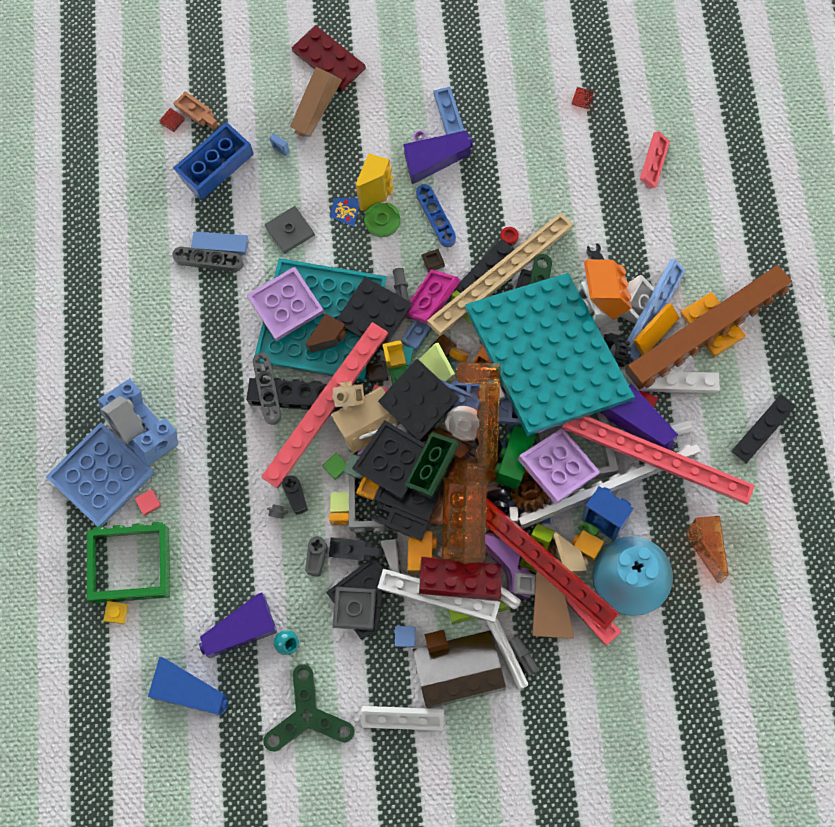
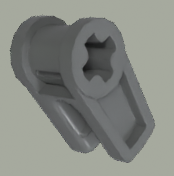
(315, 559)

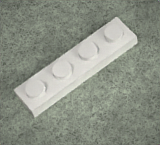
(402, 718)

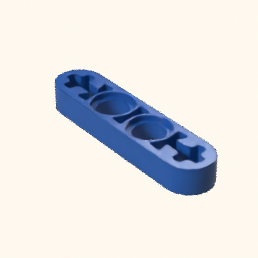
(436, 215)

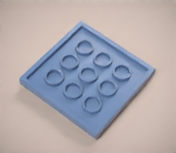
(100, 475)

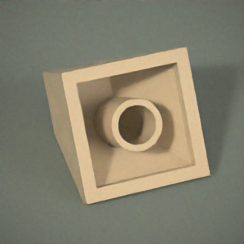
(569, 555)

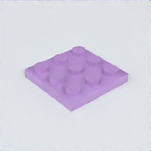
(285, 303)
(558, 465)

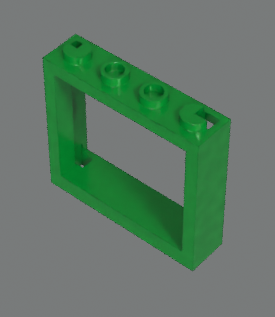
(129, 594)

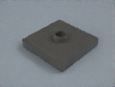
(289, 229)
(354, 608)

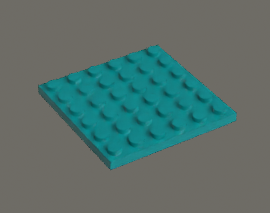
(332, 290)

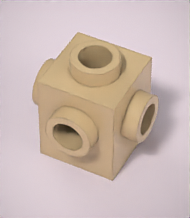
(348, 395)

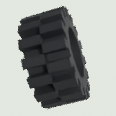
(621, 347)

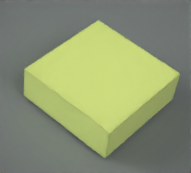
(339, 502)

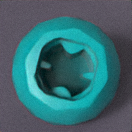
(286, 642)

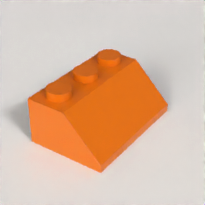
(608, 286)

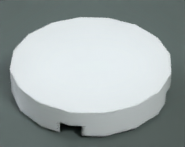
(462, 423)

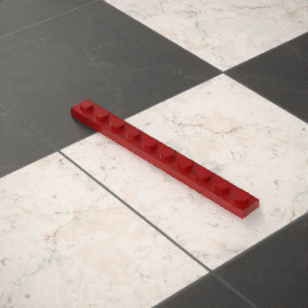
(550, 567)

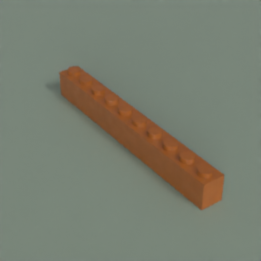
(708, 327)

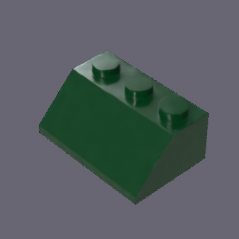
(432, 465)

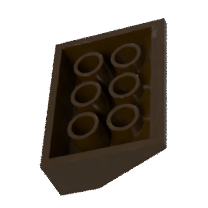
(461, 671)

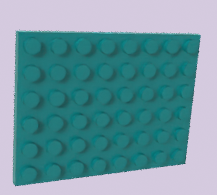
(549, 353)

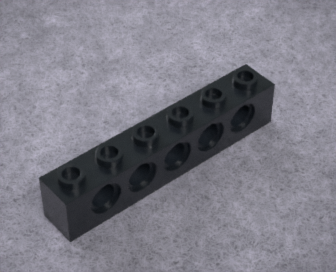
(292, 401)

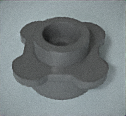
(277, 511)

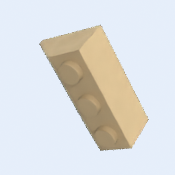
(362, 420)

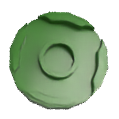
(382, 219)

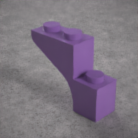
(508, 558)

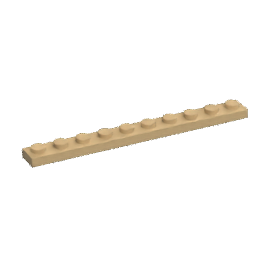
(500, 273)

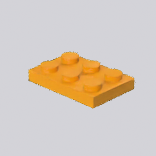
(702, 306)

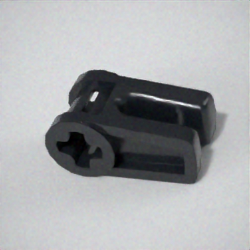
(295, 495)
(495, 495)

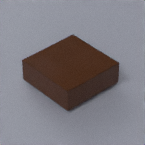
(445, 344)
(436, 641)

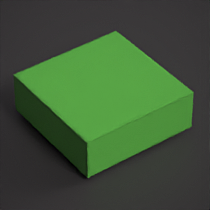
(335, 466)

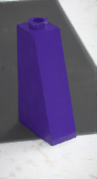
(435, 154)
(642, 420)
(240, 628)

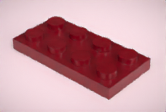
(325, 53)
(460, 580)

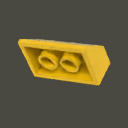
(374, 181)

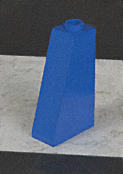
(181, 688)

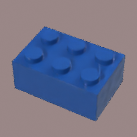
(607, 512)

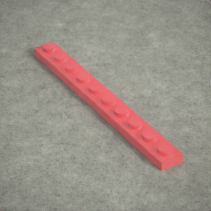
(323, 406)
(661, 458)

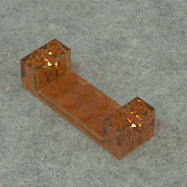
(488, 414)

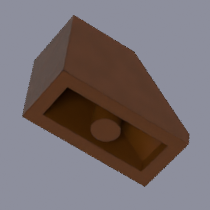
(327, 334)

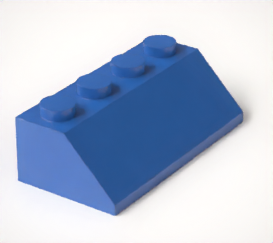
(214, 160)

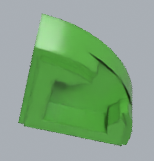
(588, 528)

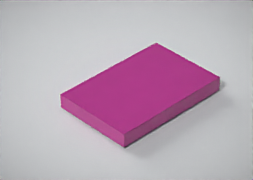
(432, 295)

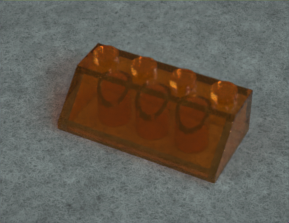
(464, 520)

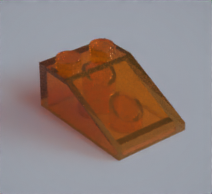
(709, 544)

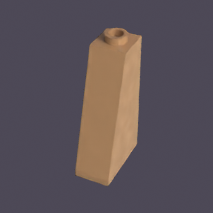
(314, 101)
(550, 611)

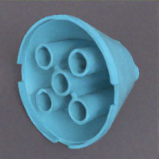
(633, 575)

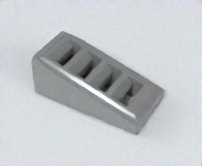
(390, 550)

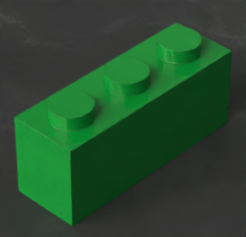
(510, 470)

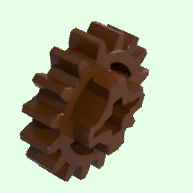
(532, 495)

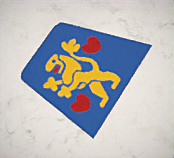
(345, 210)

